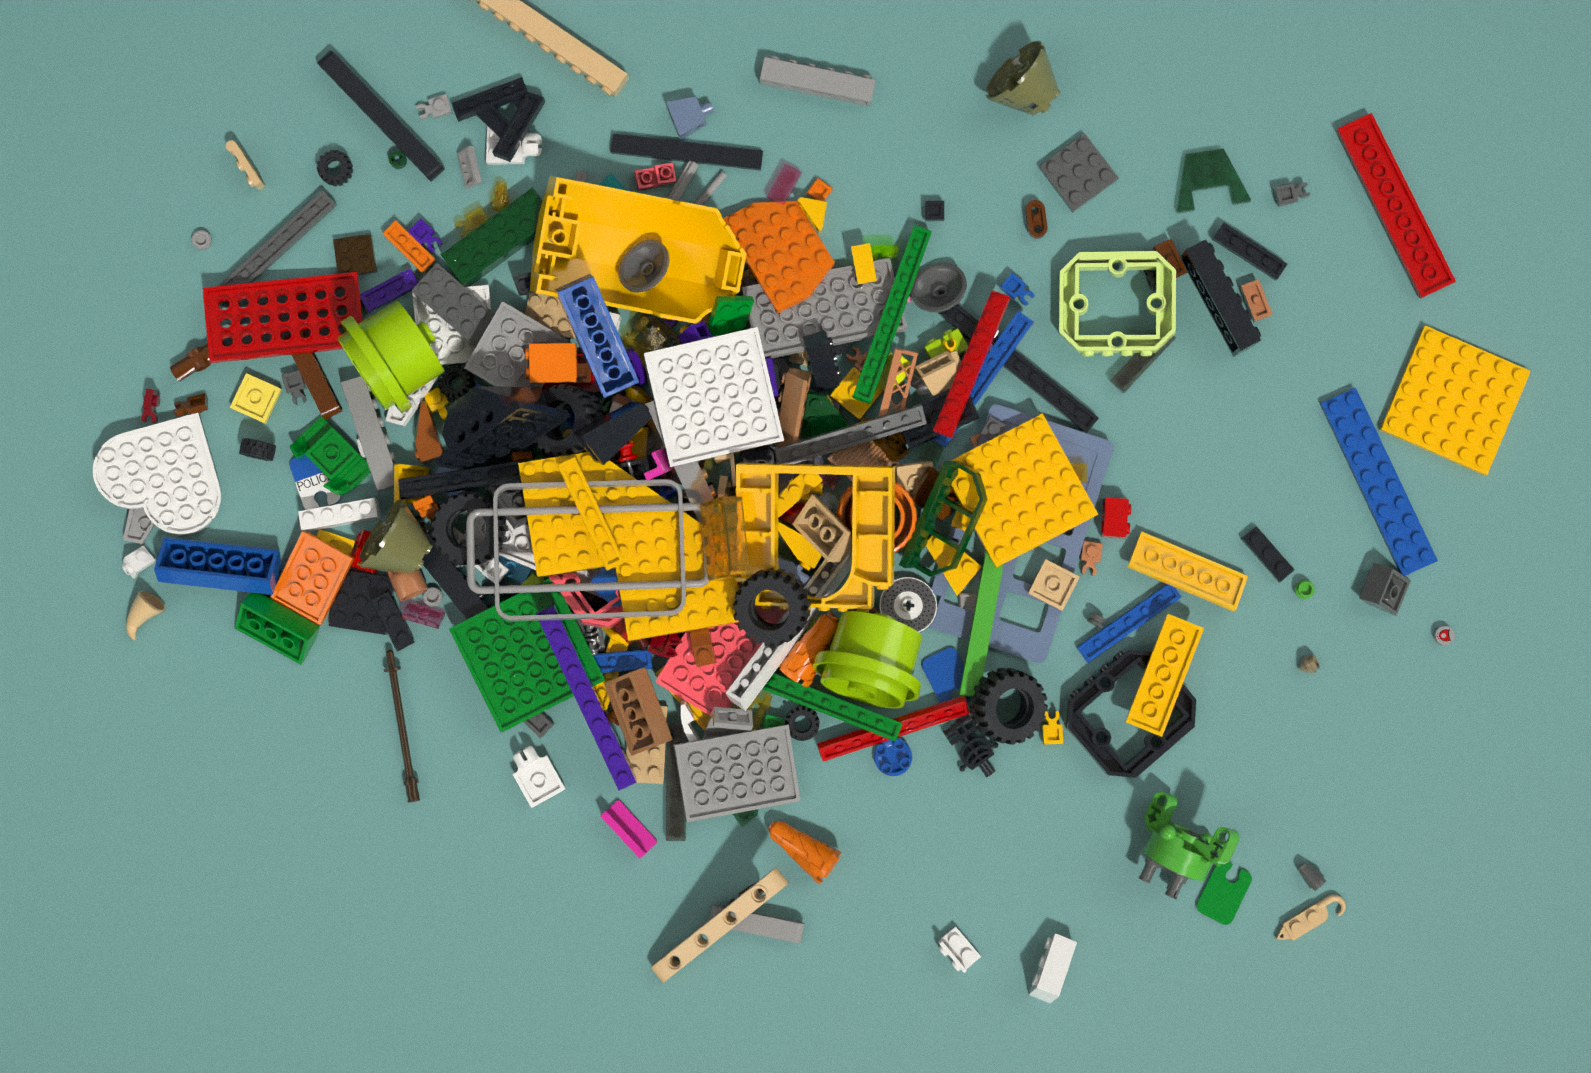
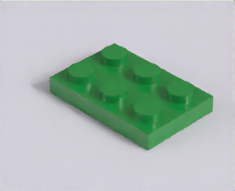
(730, 314)

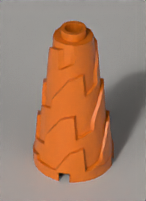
(800, 659)
(811, 854)

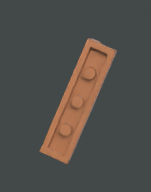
(892, 381)

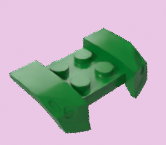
(332, 456)

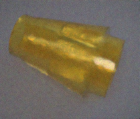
(500, 196)

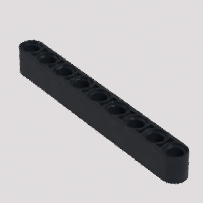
(380, 115)

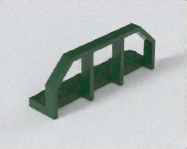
(930, 512)

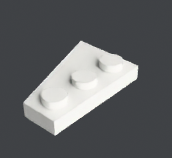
(396, 417)

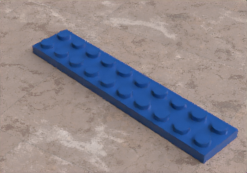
(1378, 482)

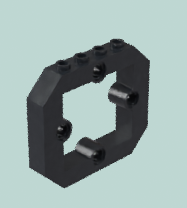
(1101, 752)

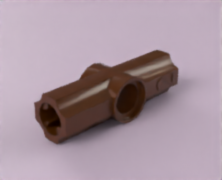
(195, 361)

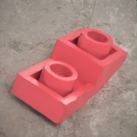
(655, 177)

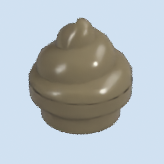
(1309, 664)

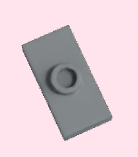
(469, 167)

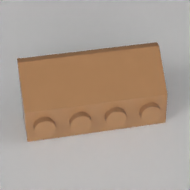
(793, 404)
(638, 711)

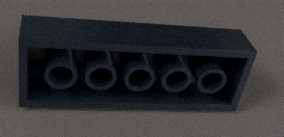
(1220, 298)

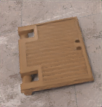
(863, 454)

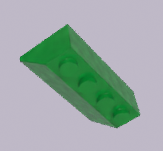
(276, 627)

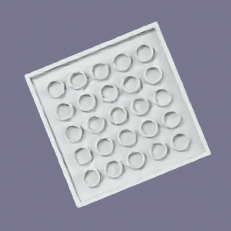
(713, 397)

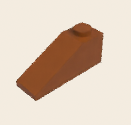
(427, 438)
(703, 647)

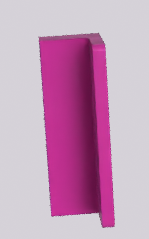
(662, 461)
(629, 829)

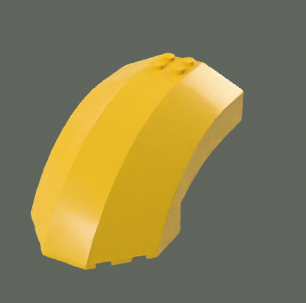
(593, 227)

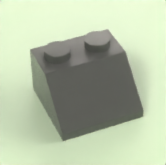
(1384, 589)

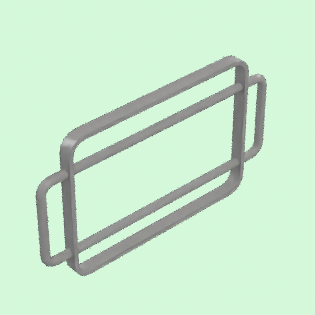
(497, 590)

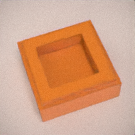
(819, 190)

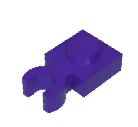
(423, 233)

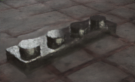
(1135, 368)

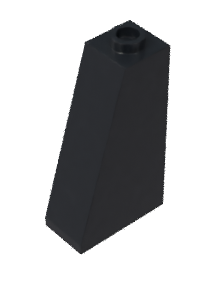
(611, 432)

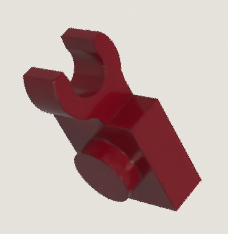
(151, 401)

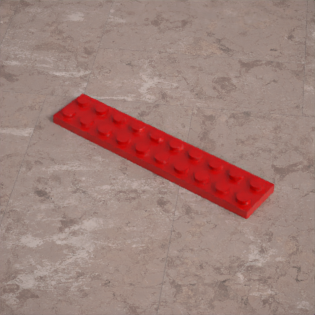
(1395, 205)

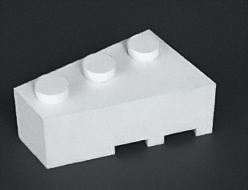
(1052, 968)

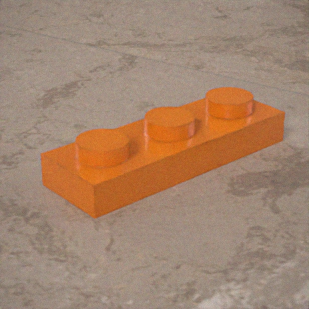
(409, 247)

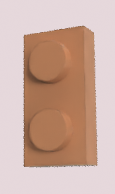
(1256, 300)

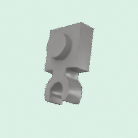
(437, 106)

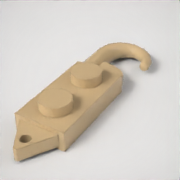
(1309, 918)

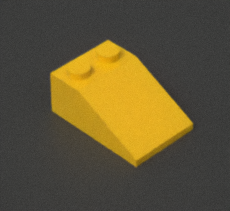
(799, 547)

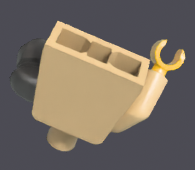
(938, 372)

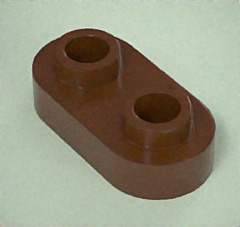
(1036, 220)

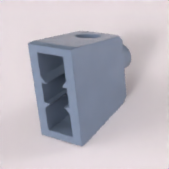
(688, 115)

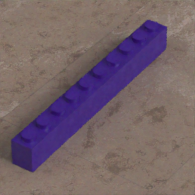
(587, 699)

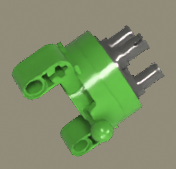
(1180, 849)

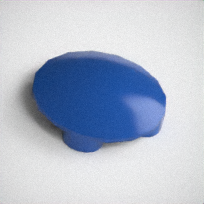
(893, 757)

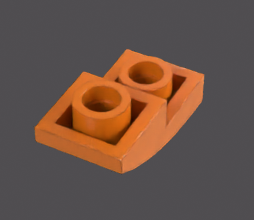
(426, 507)

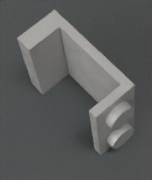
(728, 721)

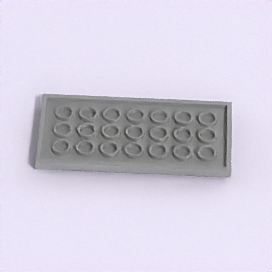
(838, 306)

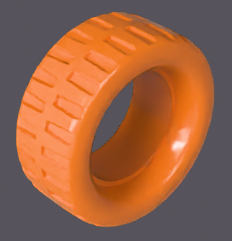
(907, 514)

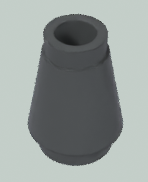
(1311, 876)

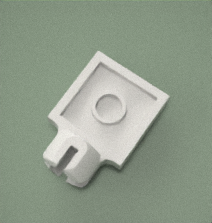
(528, 147)
(536, 776)

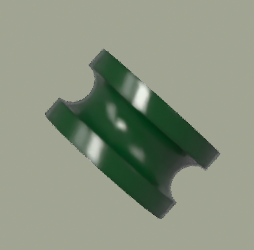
(403, 162)

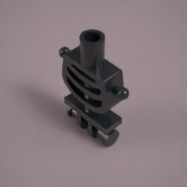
(983, 762)

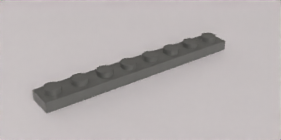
(281, 242)
(850, 435)

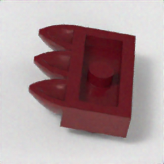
(662, 645)

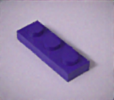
(389, 290)

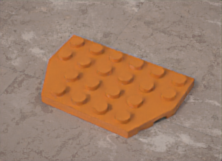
(781, 251)

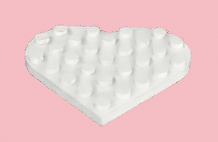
(164, 472)

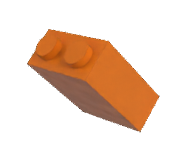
(552, 363)

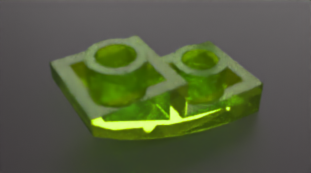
(887, 251)

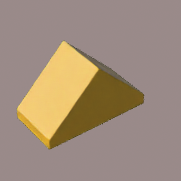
(814, 211)

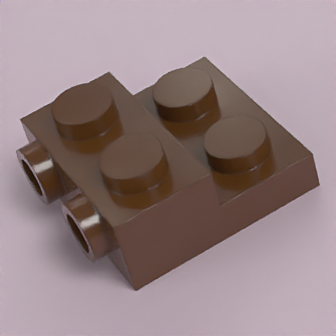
(924, 488)

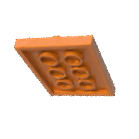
(312, 578)

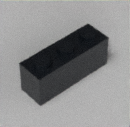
(822, 360)

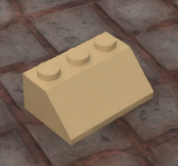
(824, 530)

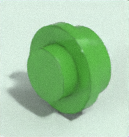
(1304, 589)

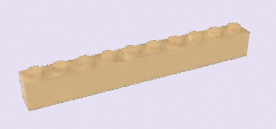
(559, 43)

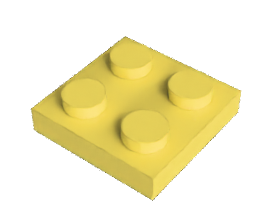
(256, 398)

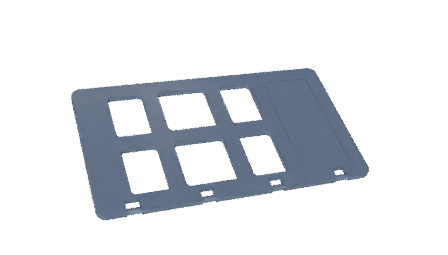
(1006, 637)

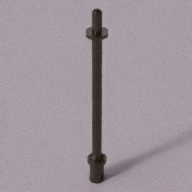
(410, 780)

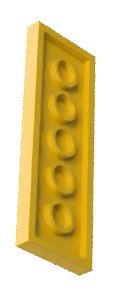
(1187, 571)
(1164, 675)

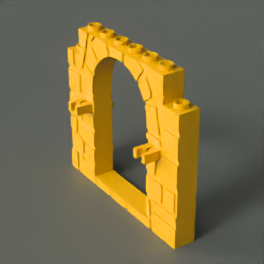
(870, 530)

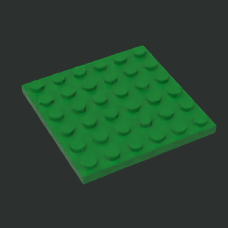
(515, 660)

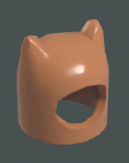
(407, 585)

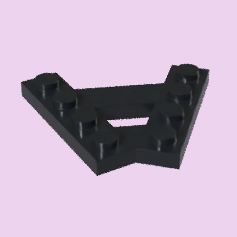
(510, 132)

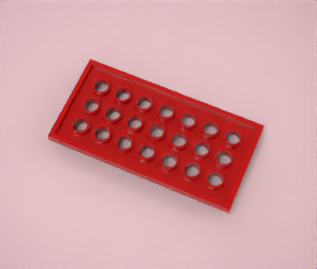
(272, 290)

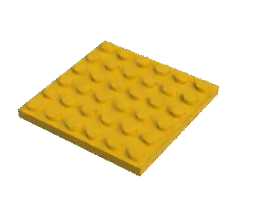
(1455, 400)
(1028, 490)

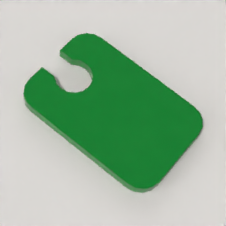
(1222, 898)

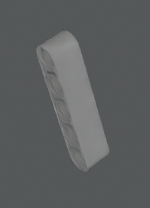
(767, 925)

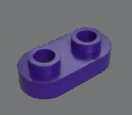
(637, 366)

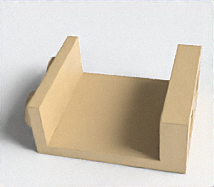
(728, 458)

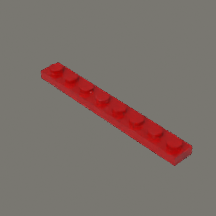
(971, 364)
(911, 723)

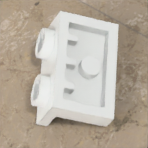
(958, 949)

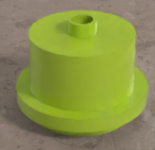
(391, 354)
(871, 660)

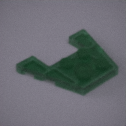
(1209, 171)

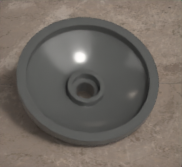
(644, 266)
(938, 280)

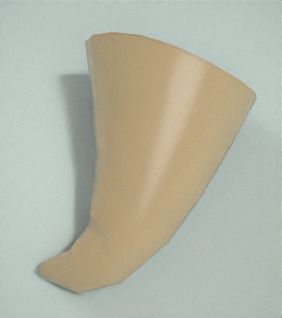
(143, 608)

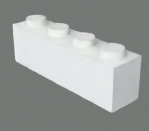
(339, 514)

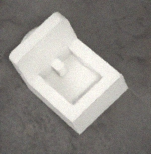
(137, 562)

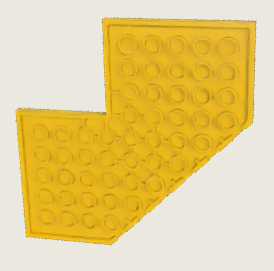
(645, 540)

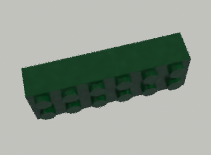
(495, 239)

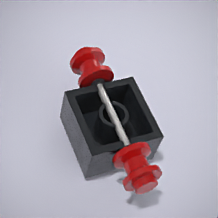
(636, 466)

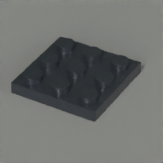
(353, 606)

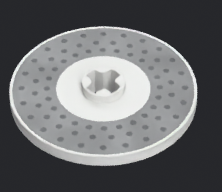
(918, 595)

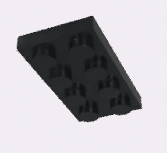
(932, 409)

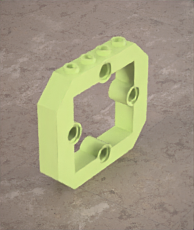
(1131, 343)

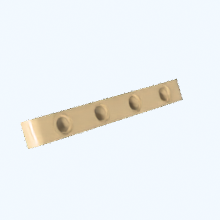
(719, 924)

